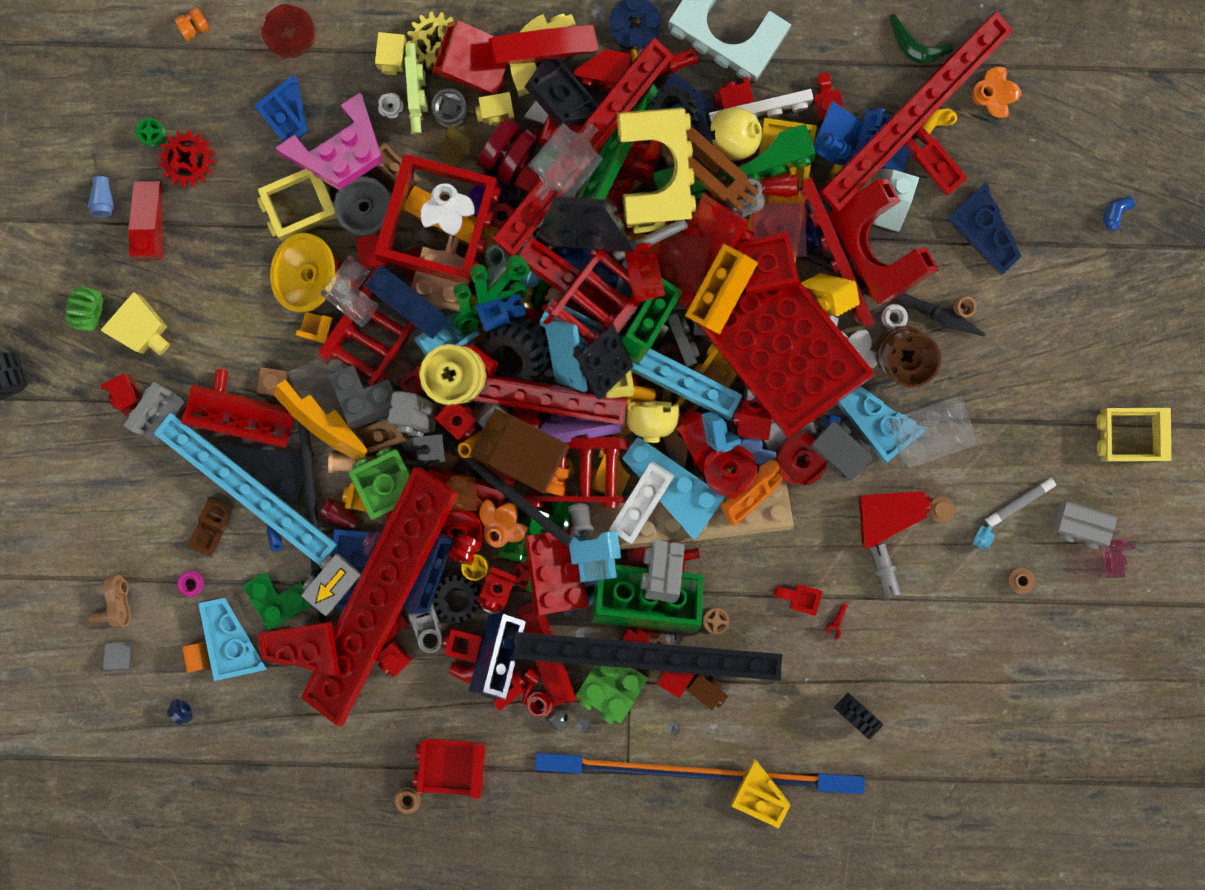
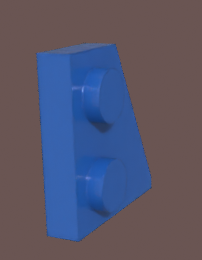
(285, 110)

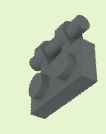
(686, 345)

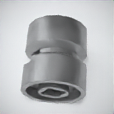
(450, 108)

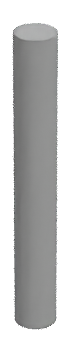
(656, 236)

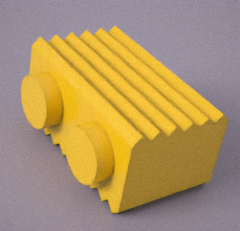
(833, 293)

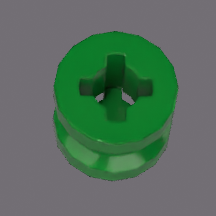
(147, 128)

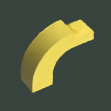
(522, 72)

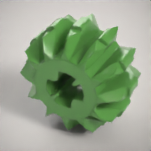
(84, 308)

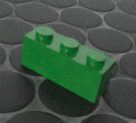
(649, 322)

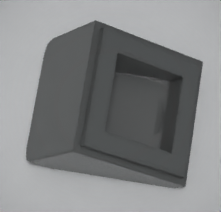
(118, 656)

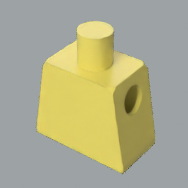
(137, 326)

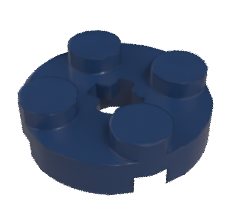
(634, 38)

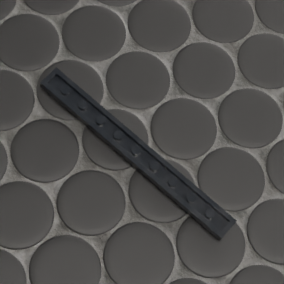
(648, 656)

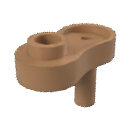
(118, 610)

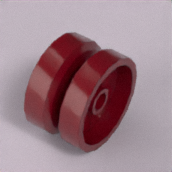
(508, 151)

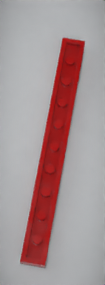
(619, 99)
(915, 111)

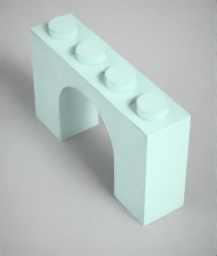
(747, 57)

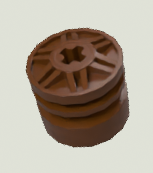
(921, 357)

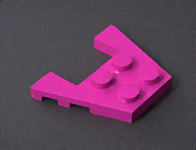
(343, 155)

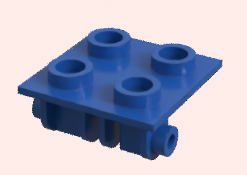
(872, 123)
(838, 135)

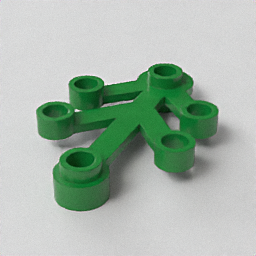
(467, 319)

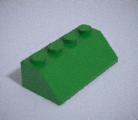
(622, 603)

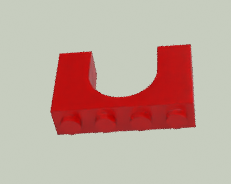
(853, 225)

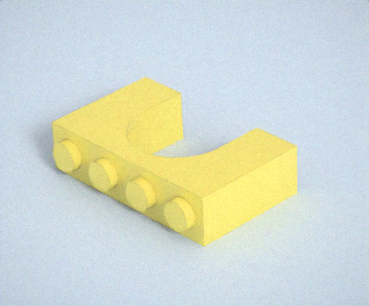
(673, 199)

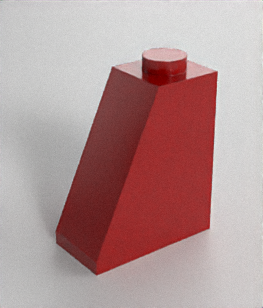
(889, 514)

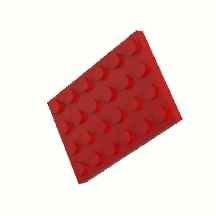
(789, 355)

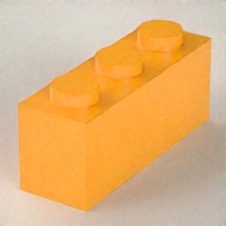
(721, 289)

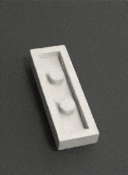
(642, 502)

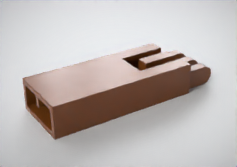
(708, 162)

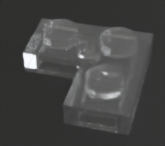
(344, 292)

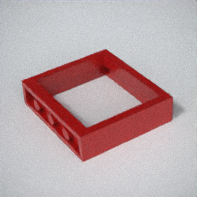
(396, 205)

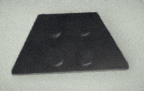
(583, 224)

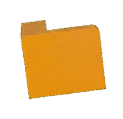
(316, 327)

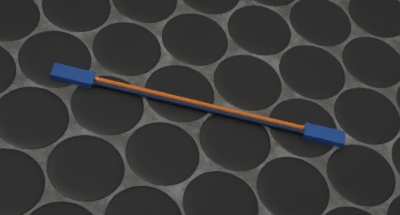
(573, 764)

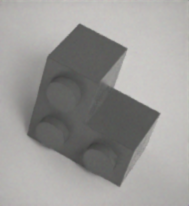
(360, 404)
(841, 451)

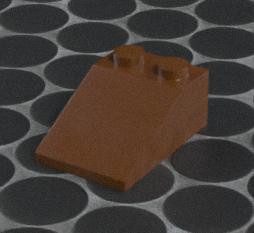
(519, 450)

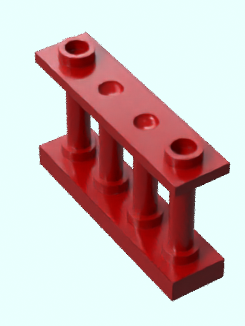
(625, 304)
(348, 329)
(586, 447)

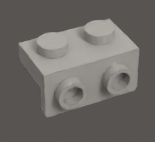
(153, 410)

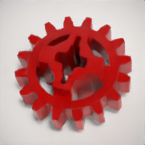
(178, 163)

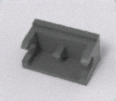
(428, 448)

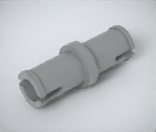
(885, 571)

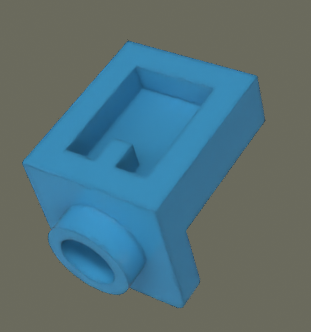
(717, 433)

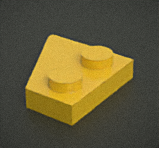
(760, 796)

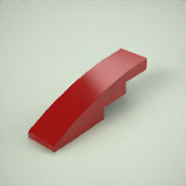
(543, 44)

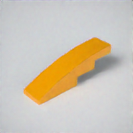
(328, 427)

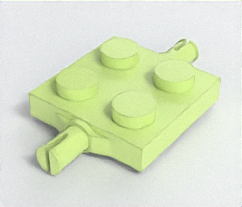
(416, 96)

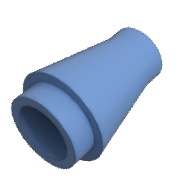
(100, 198)

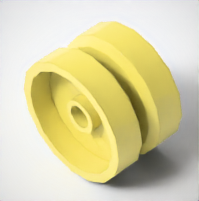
(437, 370)

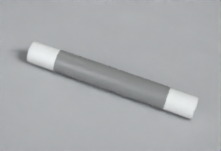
(1020, 502)

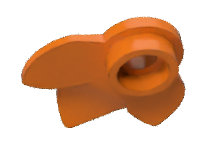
(999, 92)
(503, 521)

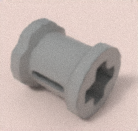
(580, 519)

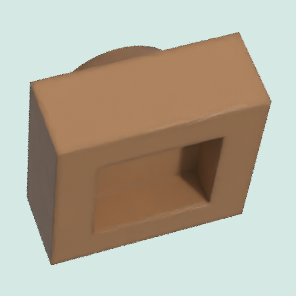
(269, 379)

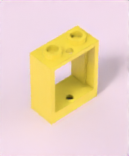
(306, 224)
(1160, 432)

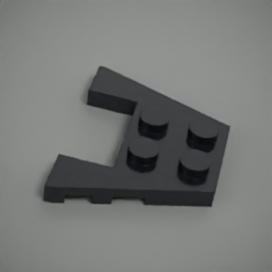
(561, 93)

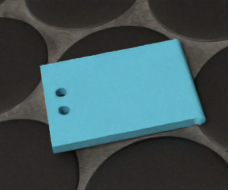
(561, 340)

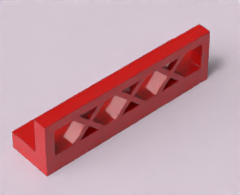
(241, 413)
(553, 674)

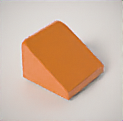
(196, 657)

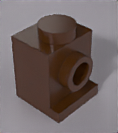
(707, 691)

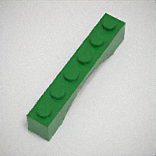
(789, 150)

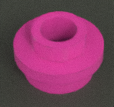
(183, 587)

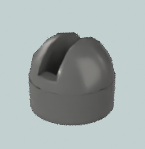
(558, 719)

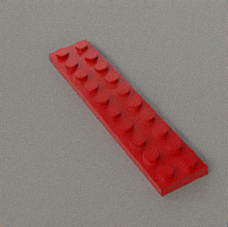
(381, 592)

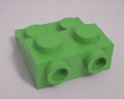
(380, 481)
(611, 691)

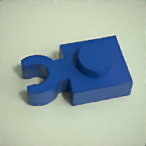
(497, 313)

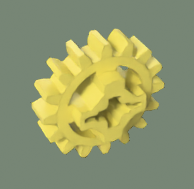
(424, 37)

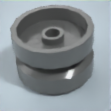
(352, 201)

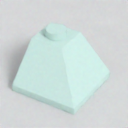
(905, 187)

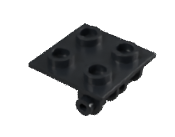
(603, 361)

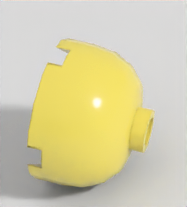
(736, 133)
(652, 419)

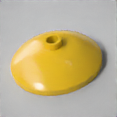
(301, 272)

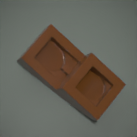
(211, 527)

